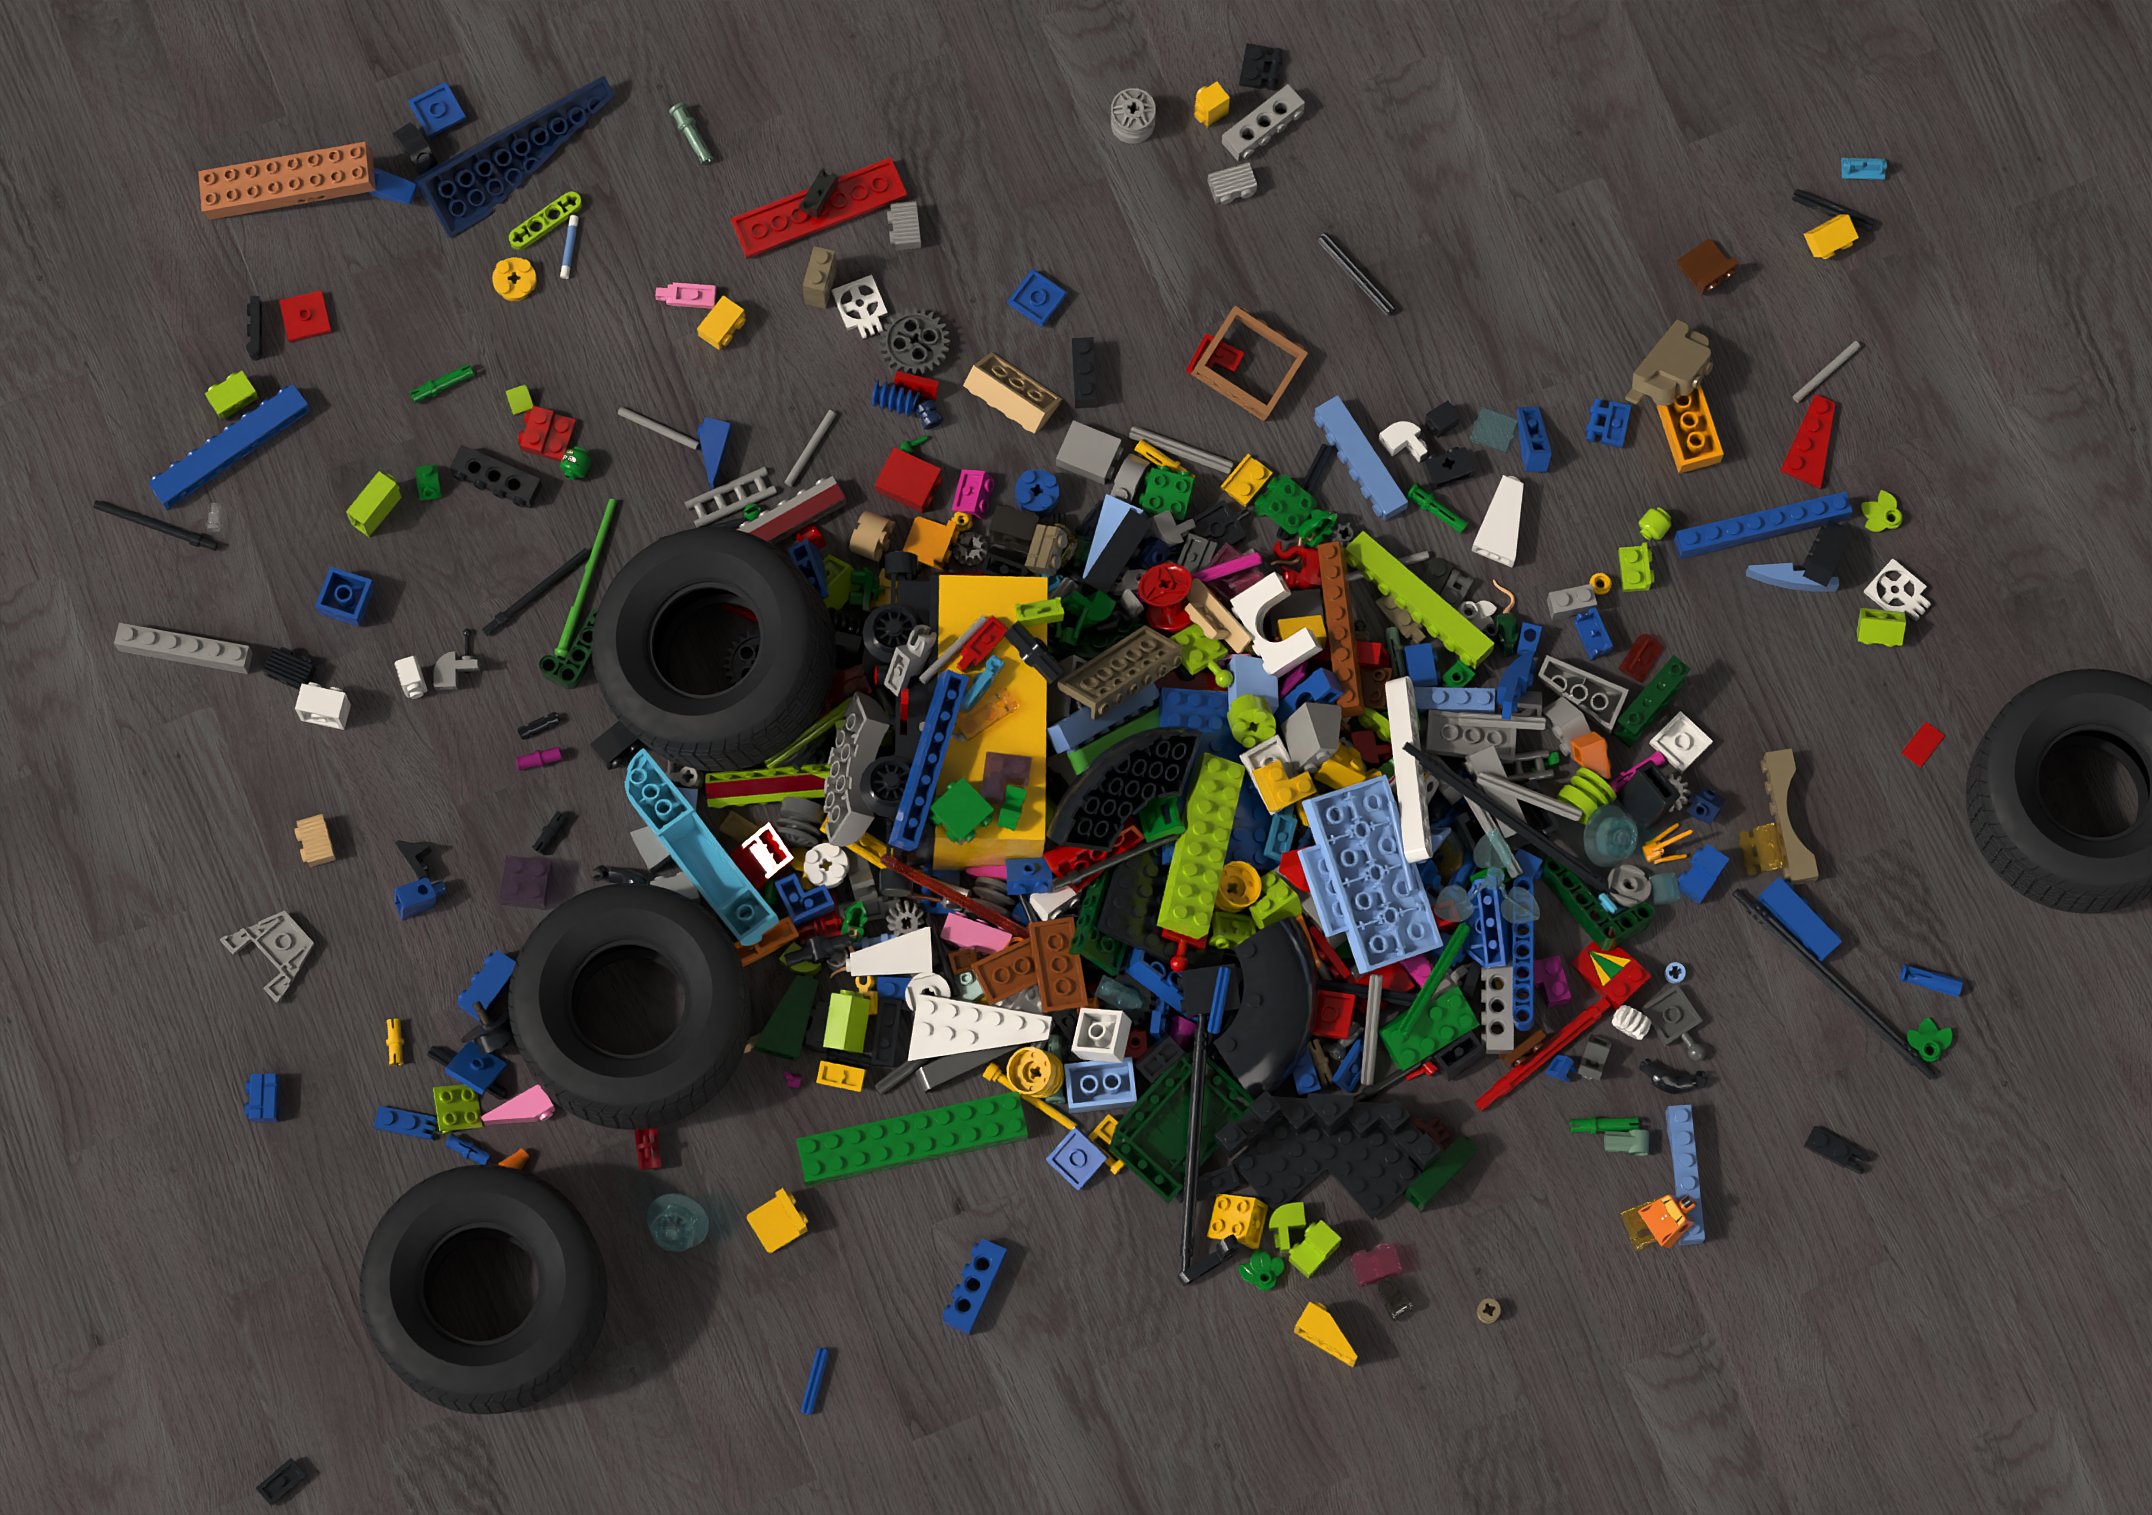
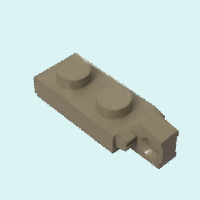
(1400, 618)

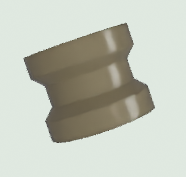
(1485, 1316)

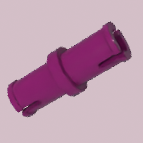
(539, 758)

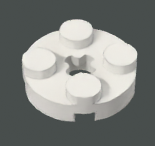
(837, 871)
(923, 981)

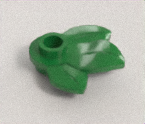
(1929, 1037)
(1262, 1266)

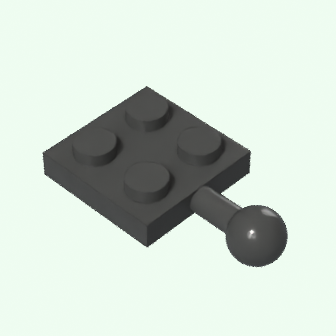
(1673, 1018)

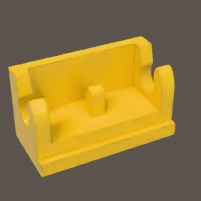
(841, 1076)

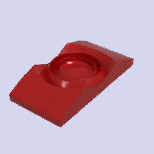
(762, 856)

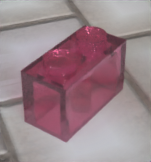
(1375, 1264)

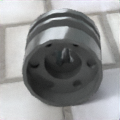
(801, 822)
(993, 896)

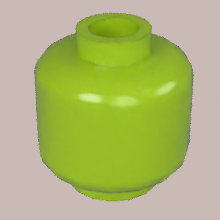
(1655, 524)

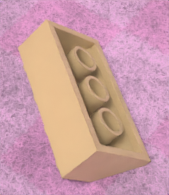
(1012, 392)

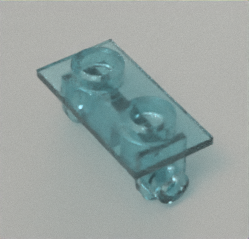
(1118, 994)

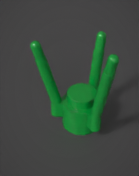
(1069, 636)

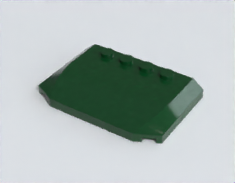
(1155, 1129)

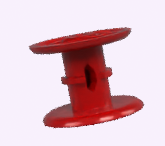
(1166, 591)

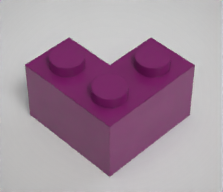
(1552, 980)

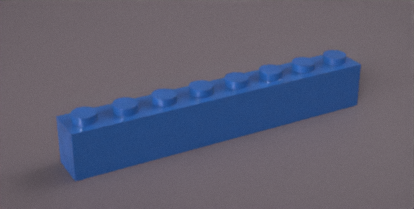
(229, 446)
(1762, 525)
(928, 760)

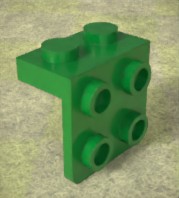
(1285, 504)

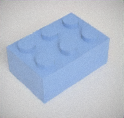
(1100, 1085)

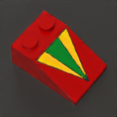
(1610, 973)

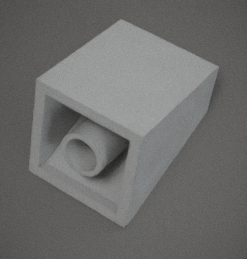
(1312, 735)

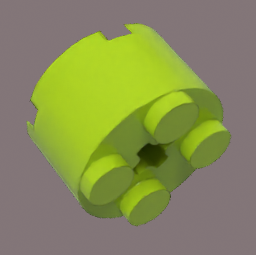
(1251, 720)

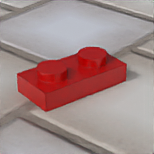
(927, 387)

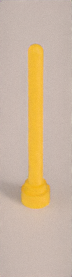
(995, 1074)

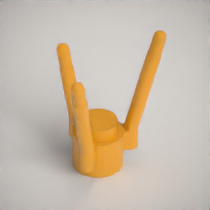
(1654, 849)

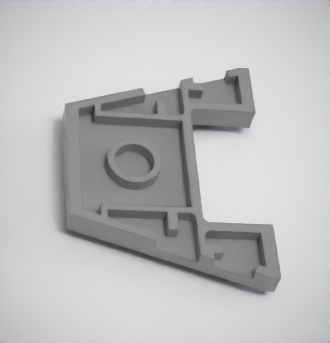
(281, 943)

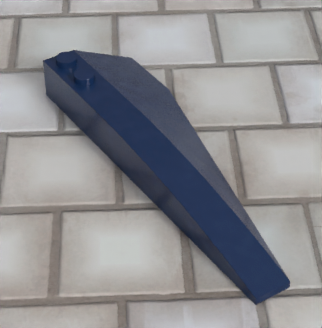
(487, 172)

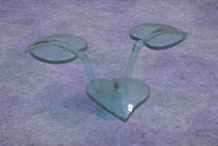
(1493, 853)

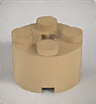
(871, 536)

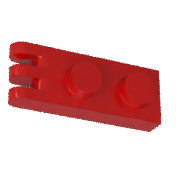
(1325, 952)

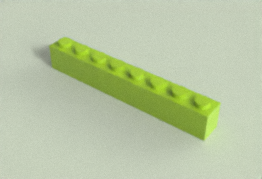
(1419, 600)

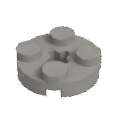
(1637, 881)

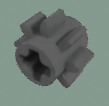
(1344, 530)

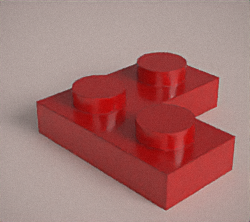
(1223, 356)

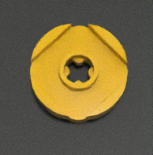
(523, 286)

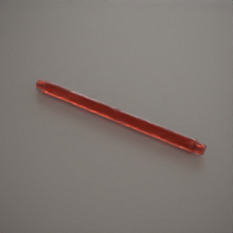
(954, 896)

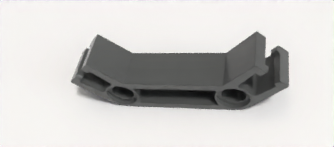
(860, 876)

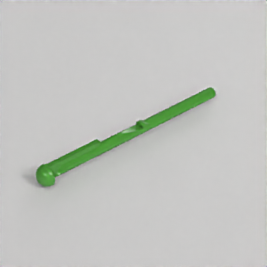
(562, 650)

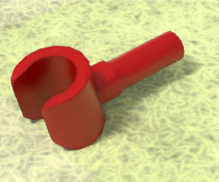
(1428, 1067)

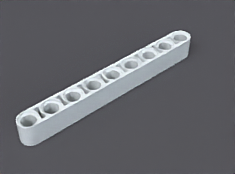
(1408, 771)

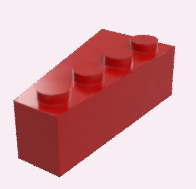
(1066, 859)

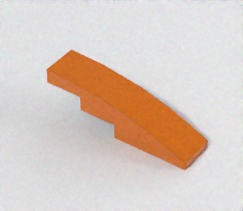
(771, 940)

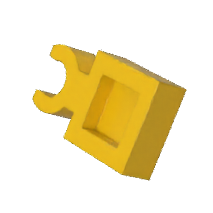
(867, 993)

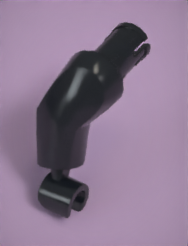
(619, 875)
(1672, 1083)

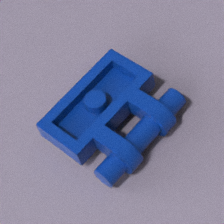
(1615, 423)

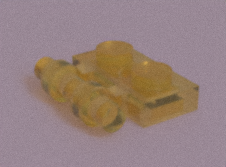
(1768, 848)

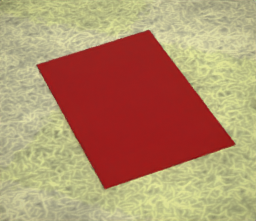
(1922, 744)

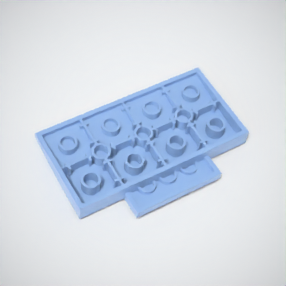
(1360, 877)

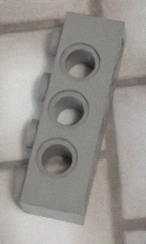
(1284, 99)
(1503, 1042)

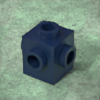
(1152, 553)
(1705, 805)

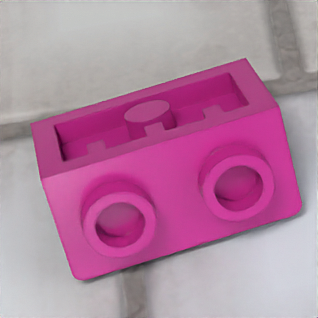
(973, 493)

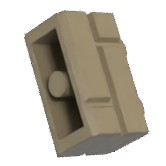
(1046, 550)

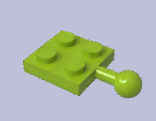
(1202, 652)

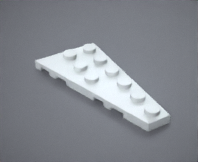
(959, 1026)

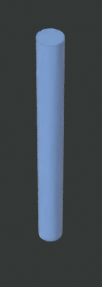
(1407, 869)

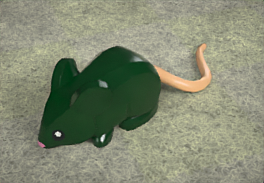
(1507, 626)

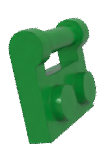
(1154, 822)

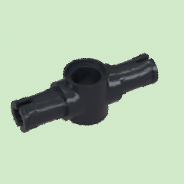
(818, 950)

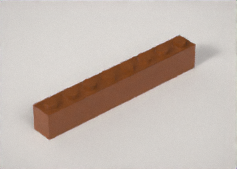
(1341, 627)

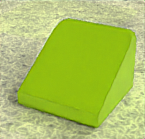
(519, 399)

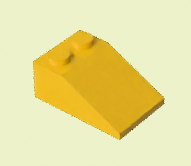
(1321, 1330)

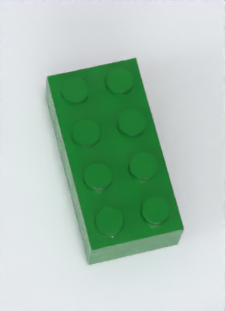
(1441, 1023)

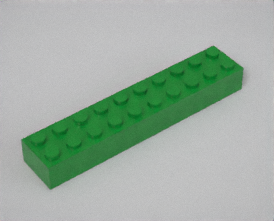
(912, 1139)

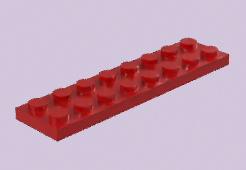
(784, 222)

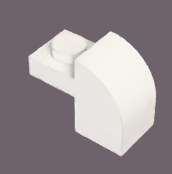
(1404, 435)

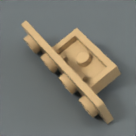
(1215, 618)

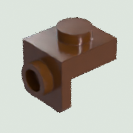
(963, 958)

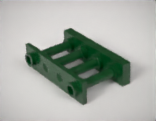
(1651, 701)

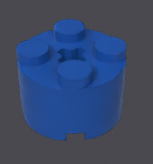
(1037, 481)

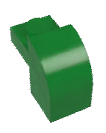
(1098, 605)

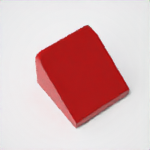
(812, 534)

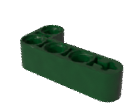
(569, 665)

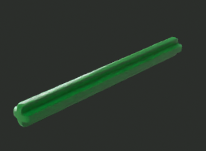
(1434, 980)

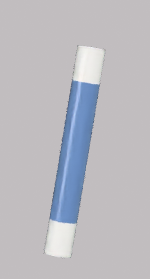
(569, 246)

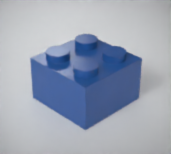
(345, 596)

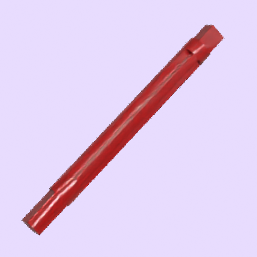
(1540, 1057)

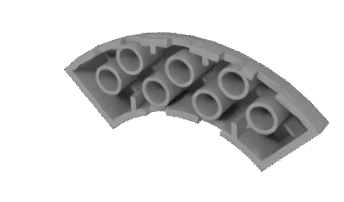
(854, 751)

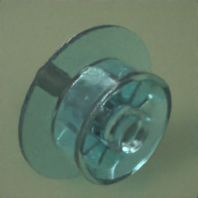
(1609, 836)
(677, 1222)

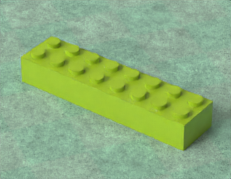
(1202, 847)

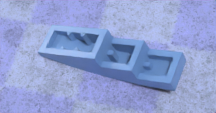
(1784, 576)

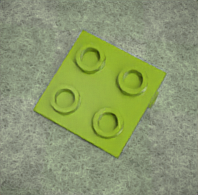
(457, 1108)

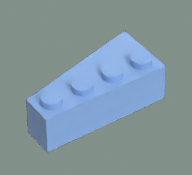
(1109, 520)

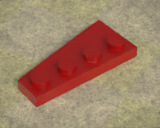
(1809, 449)

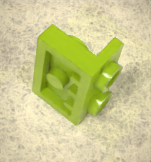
(1635, 568)
(1230, 929)

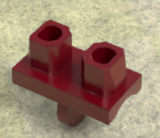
(648, 1149)

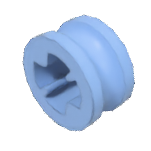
(1679, 967)

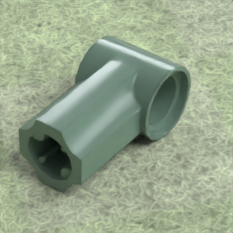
(1632, 1142)

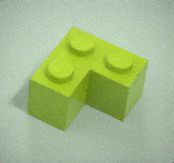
(1275, 902)
(1315, 1249)

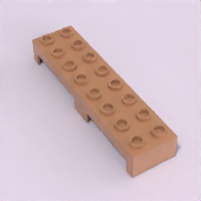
(286, 180)

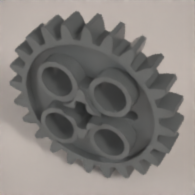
(925, 326)

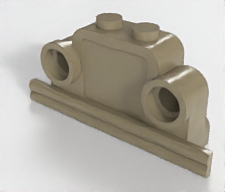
(1672, 366)

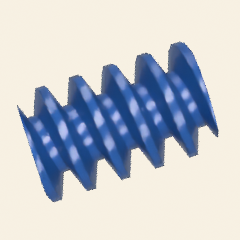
(894, 399)

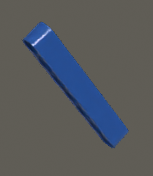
(1526, 963)

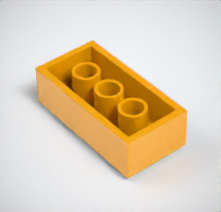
(1691, 432)

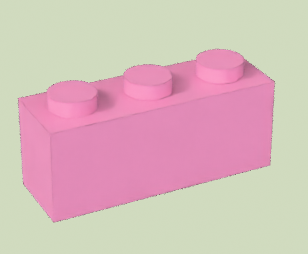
(963, 932)

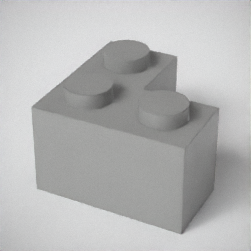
(1565, 722)

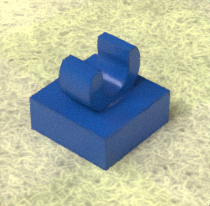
(1559, 1068)

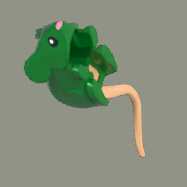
(1312, 531)
(853, 926)

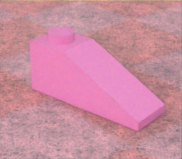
(526, 1107)

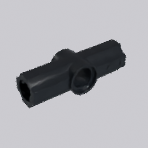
(1034, 652)

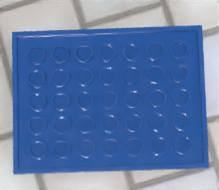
(1208, 714)

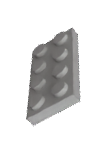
(1449, 738)

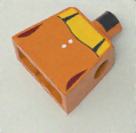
(1668, 1218)

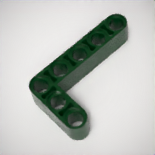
(1592, 909)

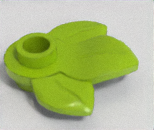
(1879, 511)

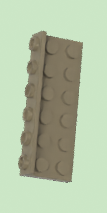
(1122, 671)

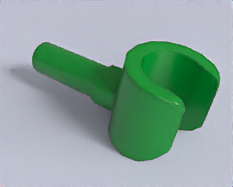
(907, 446)
(1553, 761)

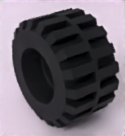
(1147, 997)

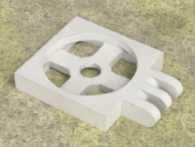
(866, 320)
(1911, 603)

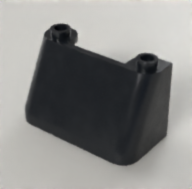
(1538, 818)

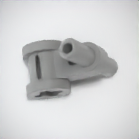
(684, 776)

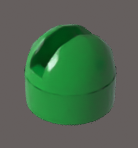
(753, 515)

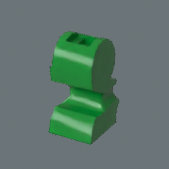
(1012, 807)

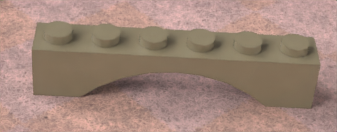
(1799, 861)

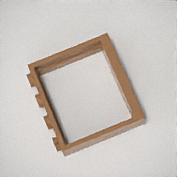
(1232, 391)

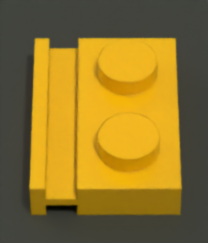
(1246, 480)

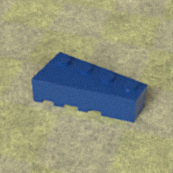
(1156, 977)

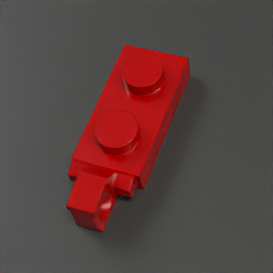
(982, 643)

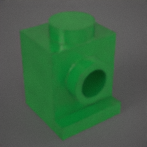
(1462, 671)

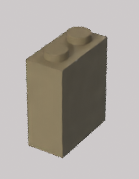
(819, 277)

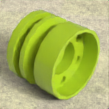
(1587, 794)

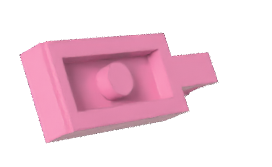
(688, 295)

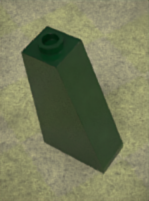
(788, 1024)
(1441, 1173)

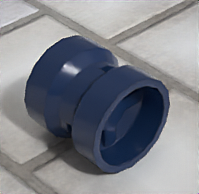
(928, 414)

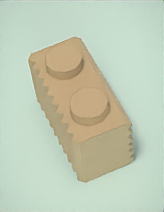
(315, 840)

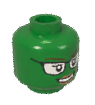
(575, 463)

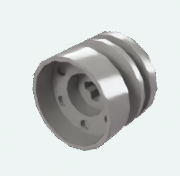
(1137, 126)

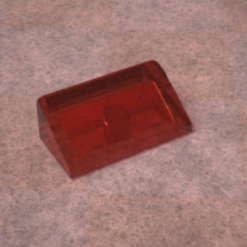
(1640, 657)

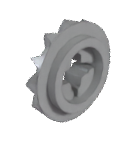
(976, 556)

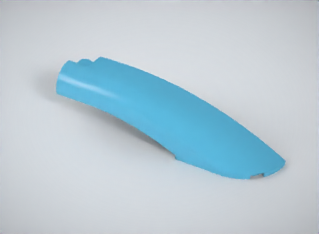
(697, 851)

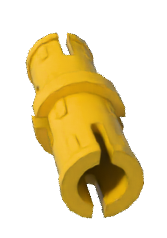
(395, 1042)

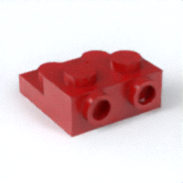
(546, 433)

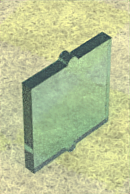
(1493, 430)

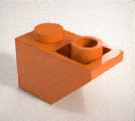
(1591, 753)

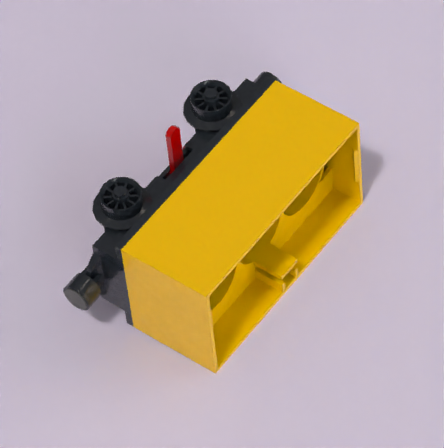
(950, 608)

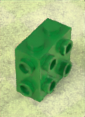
(1167, 492)
(961, 811)

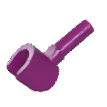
(793, 1080)

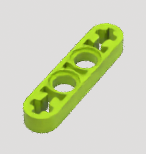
(542, 217)

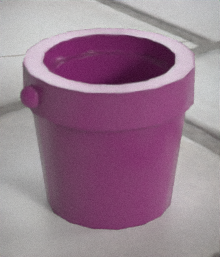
(1182, 1031)

